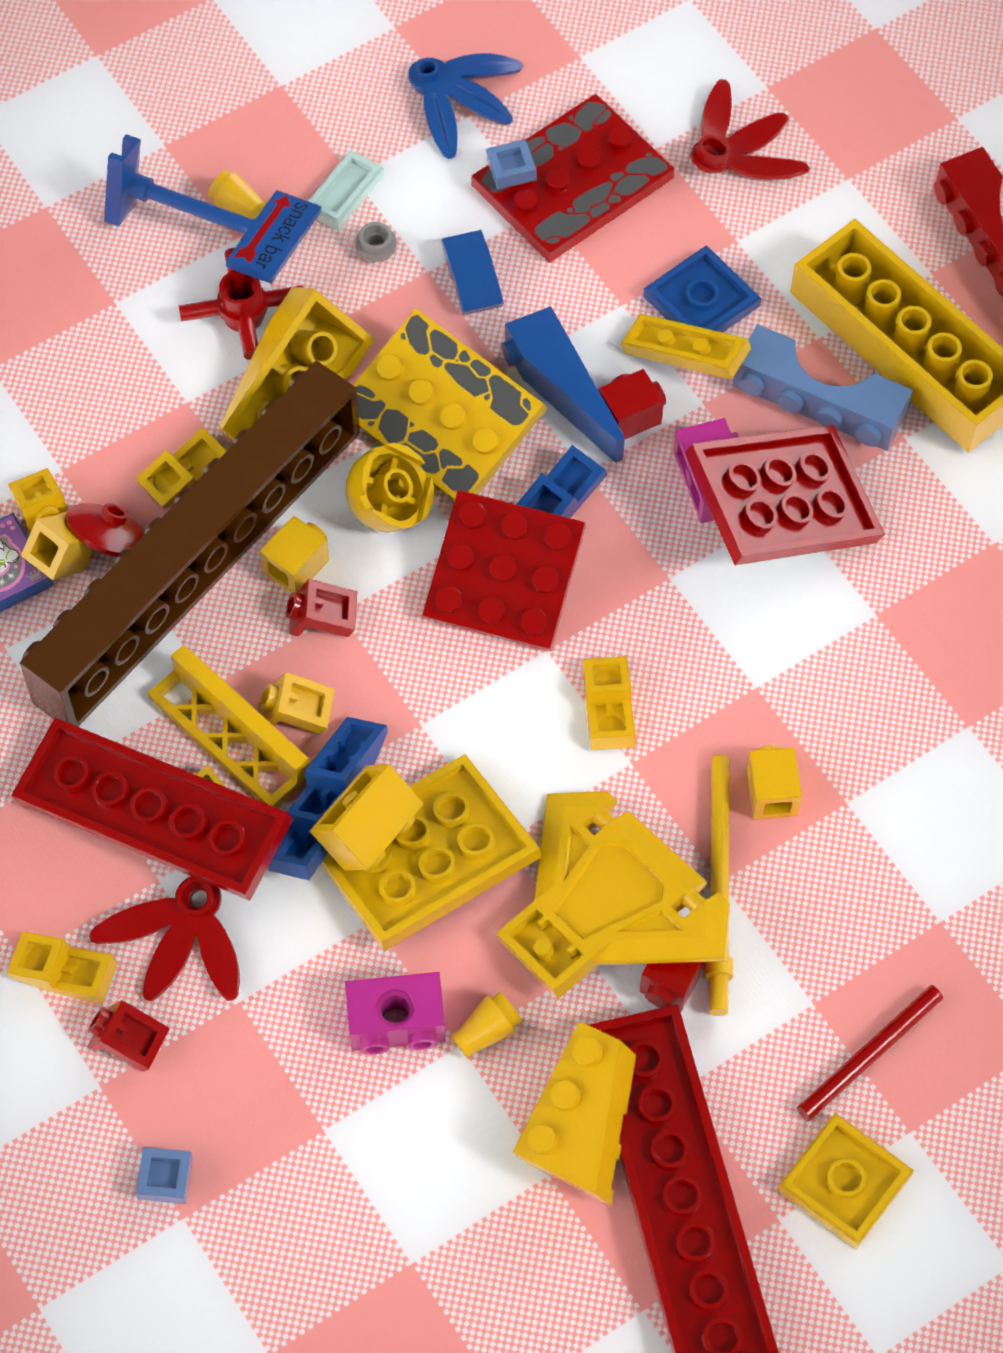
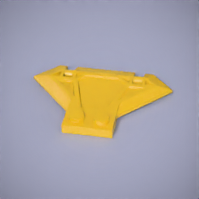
(610, 898)

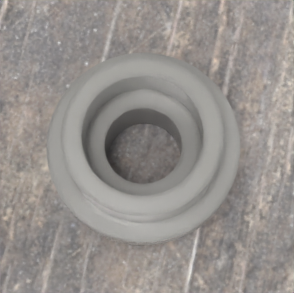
(375, 233)

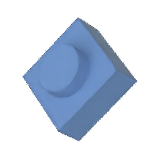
(511, 164)
(164, 1175)

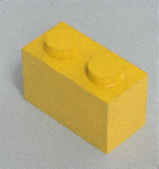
(367, 818)

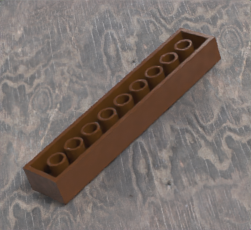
(191, 546)

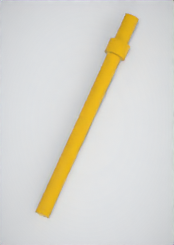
(720, 972)

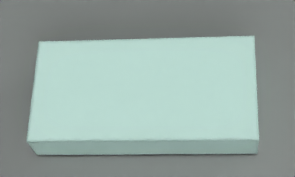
(346, 189)

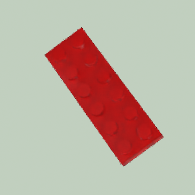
(152, 808)

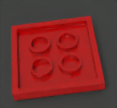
(504, 570)

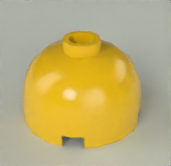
(389, 488)

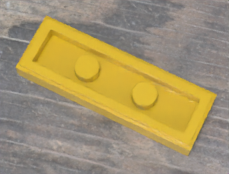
(686, 346)

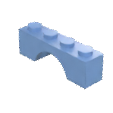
(864, 410)

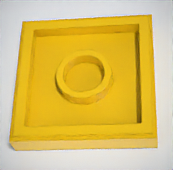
(845, 1180)

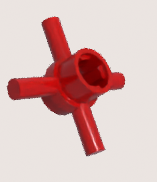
(239, 304)

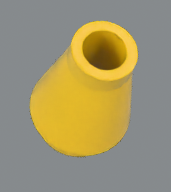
(235, 195)
(487, 1024)

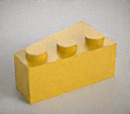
(581, 1114)

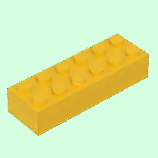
(905, 331)

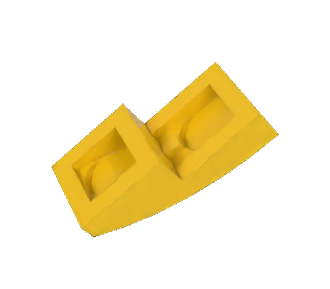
(175, 472)
(608, 703)
(62, 969)

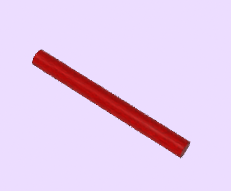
(869, 1053)

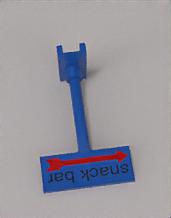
(266, 241)

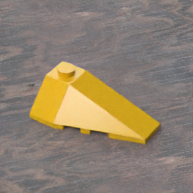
(297, 335)

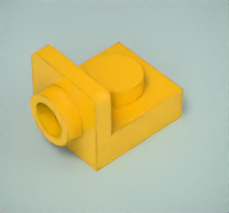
(38, 496)
(298, 703)

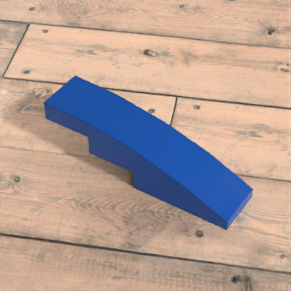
(566, 485)
(327, 776)

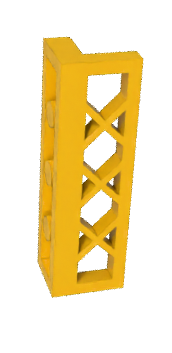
(241, 717)

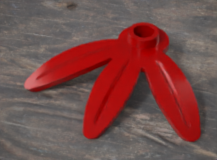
(718, 153)
(176, 945)

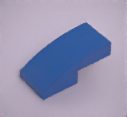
(472, 272)

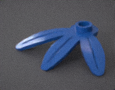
(439, 80)

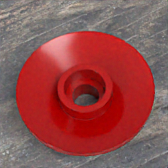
(103, 527)

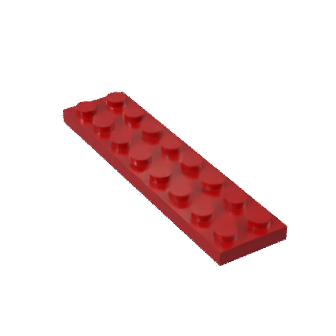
(685, 1195)

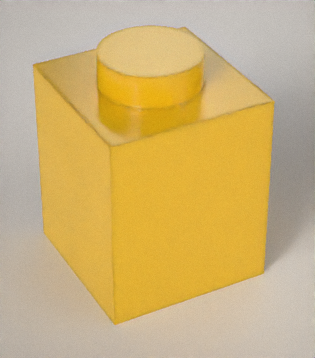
(55, 548)
(295, 554)
(773, 782)

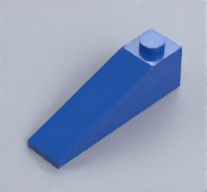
(556, 372)

